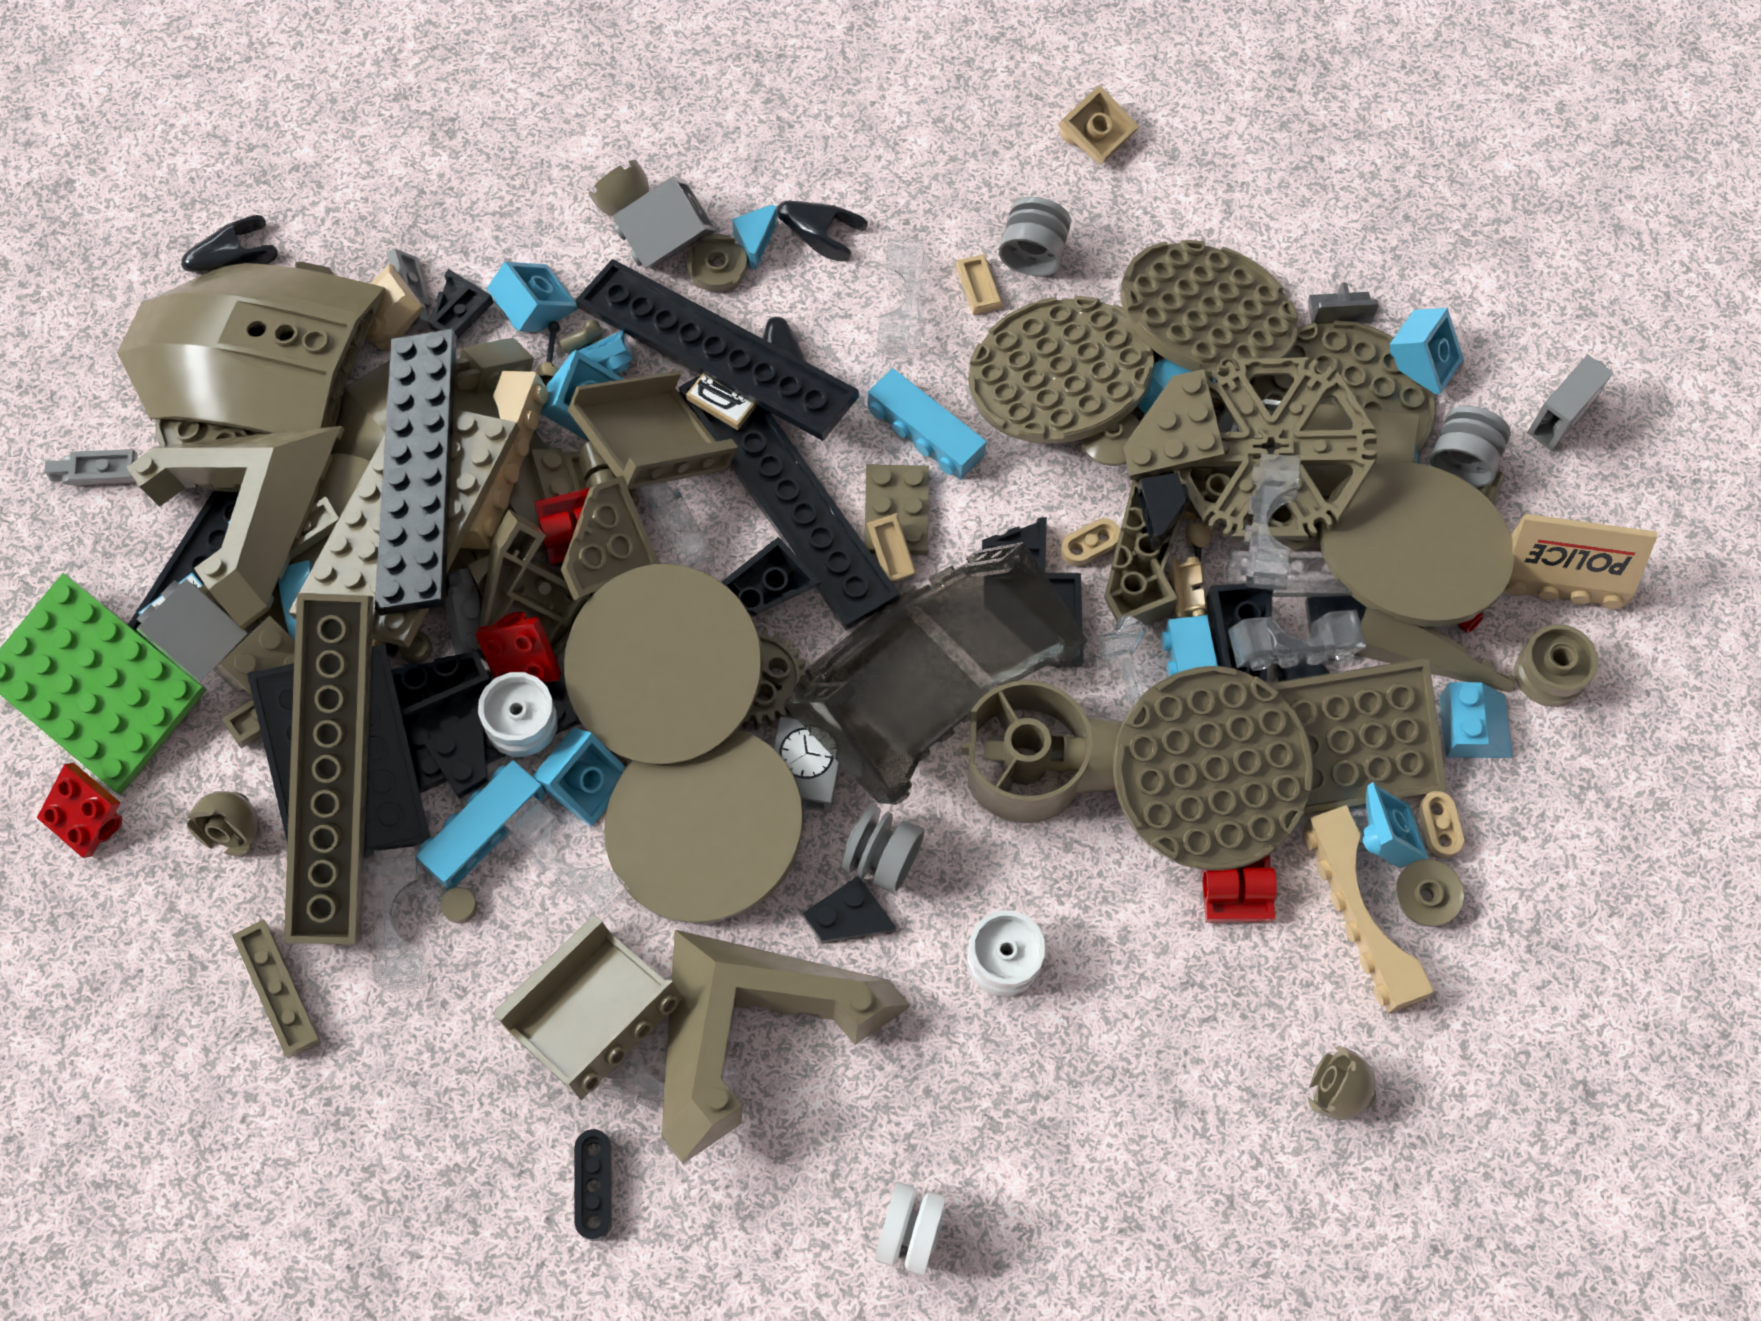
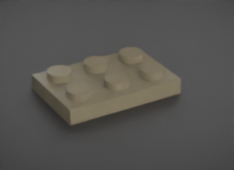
(899, 491)

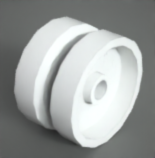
(518, 714)
(1001, 933)
(911, 1229)

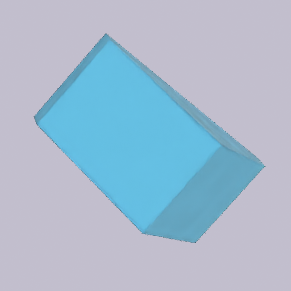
(754, 232)

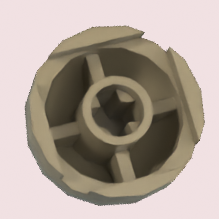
(620, 188)
(224, 820)
(1343, 1084)

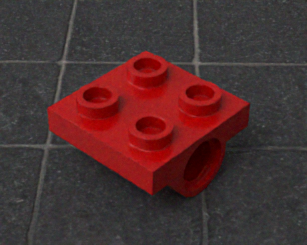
(558, 521)
(518, 646)
(80, 811)
(1240, 893)

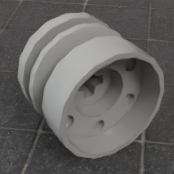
(1035, 236)
(1471, 444)
(881, 848)

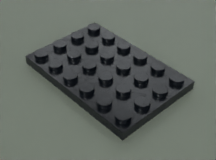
(393, 797)

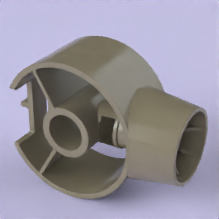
(1087, 752)

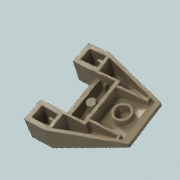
(525, 585)

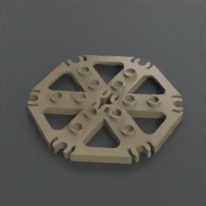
(1286, 432)

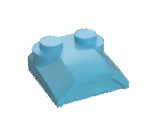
(611, 352)
(1392, 829)

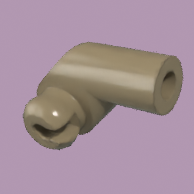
(591, 333)

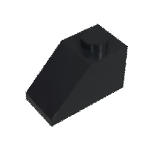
(1161, 505)

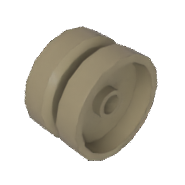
(1556, 665)

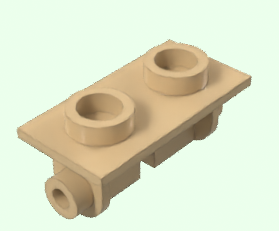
(1184, 579)

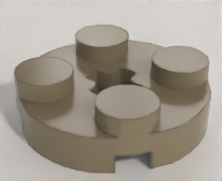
(717, 278)

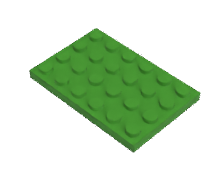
(94, 683)

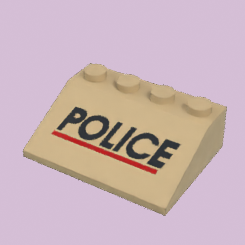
(1578, 560)

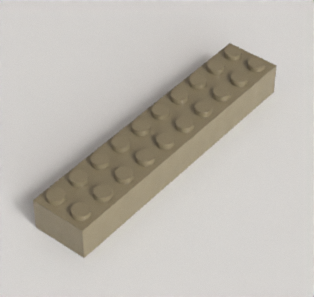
(328, 768)

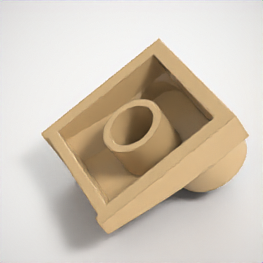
(1098, 125)
(397, 309)

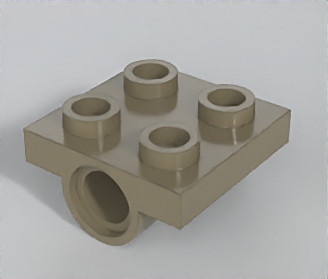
(589, 469)

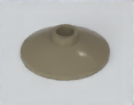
(1108, 447)
(1438, 880)

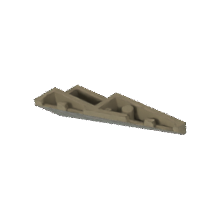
(1401, 642)

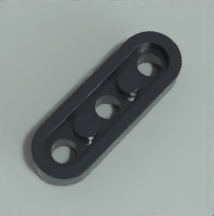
(585, 1170)

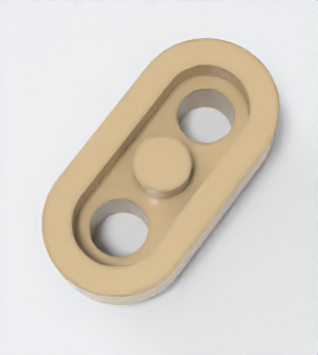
(1088, 543)
(1441, 826)

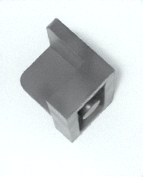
(1342, 306)

